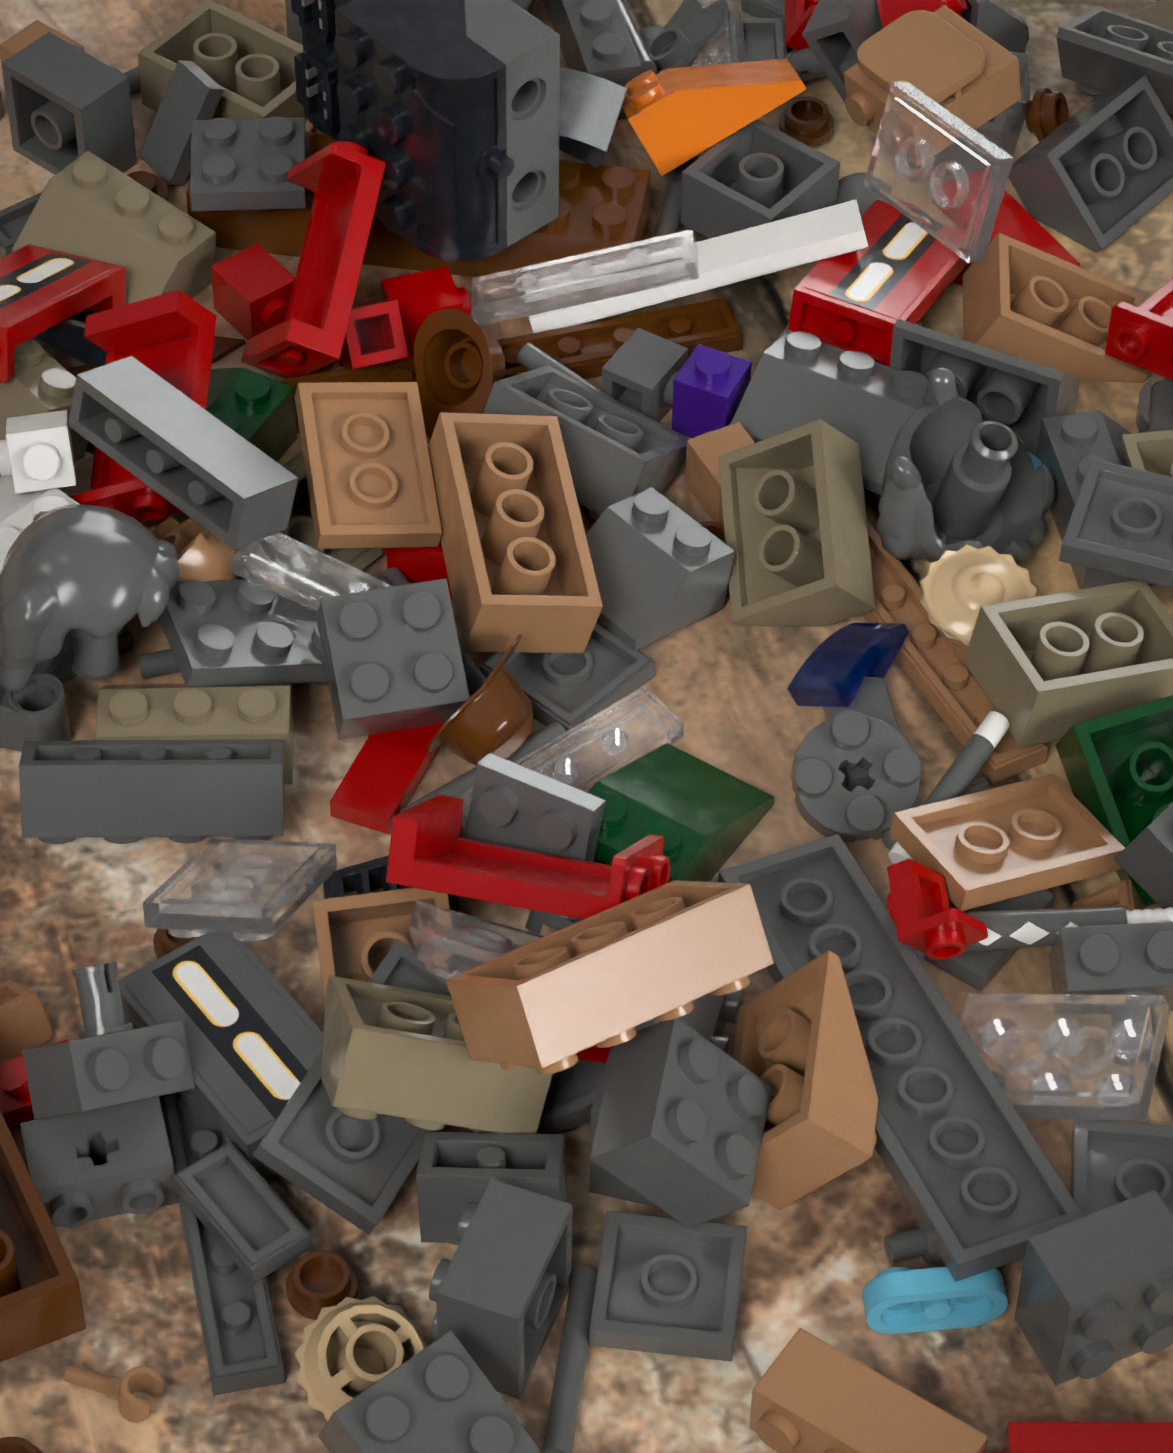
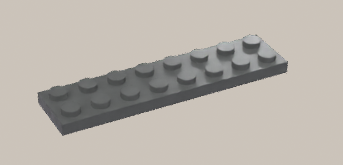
(940, 1111)

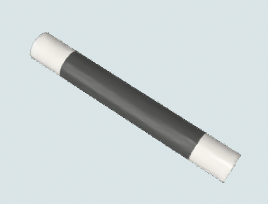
(964, 767)

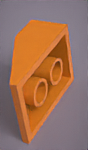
(699, 106)

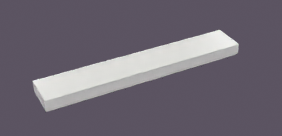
(736, 259)

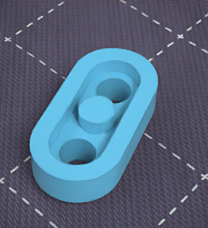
(931, 1300)

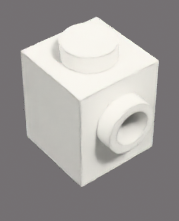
(38, 452)

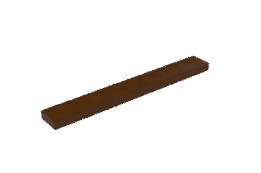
(578, 347)

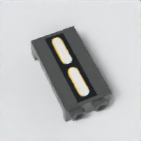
(240, 1029)

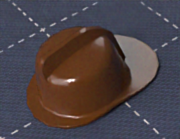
(455, 365)
(491, 720)

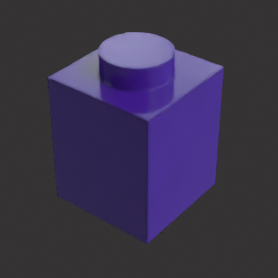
(708, 391)

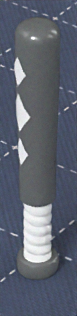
(1040, 926)

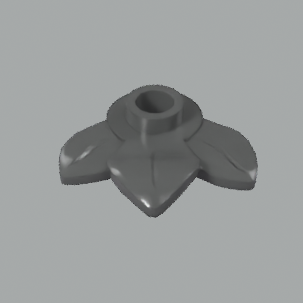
(684, 33)

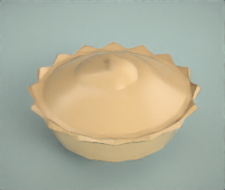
(965, 582)
(354, 1349)

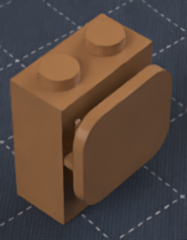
(941, 59)

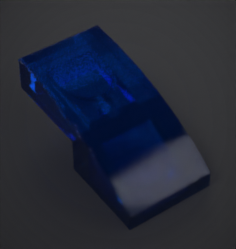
(843, 661)

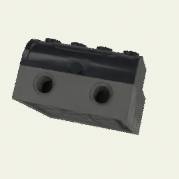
(453, 105)

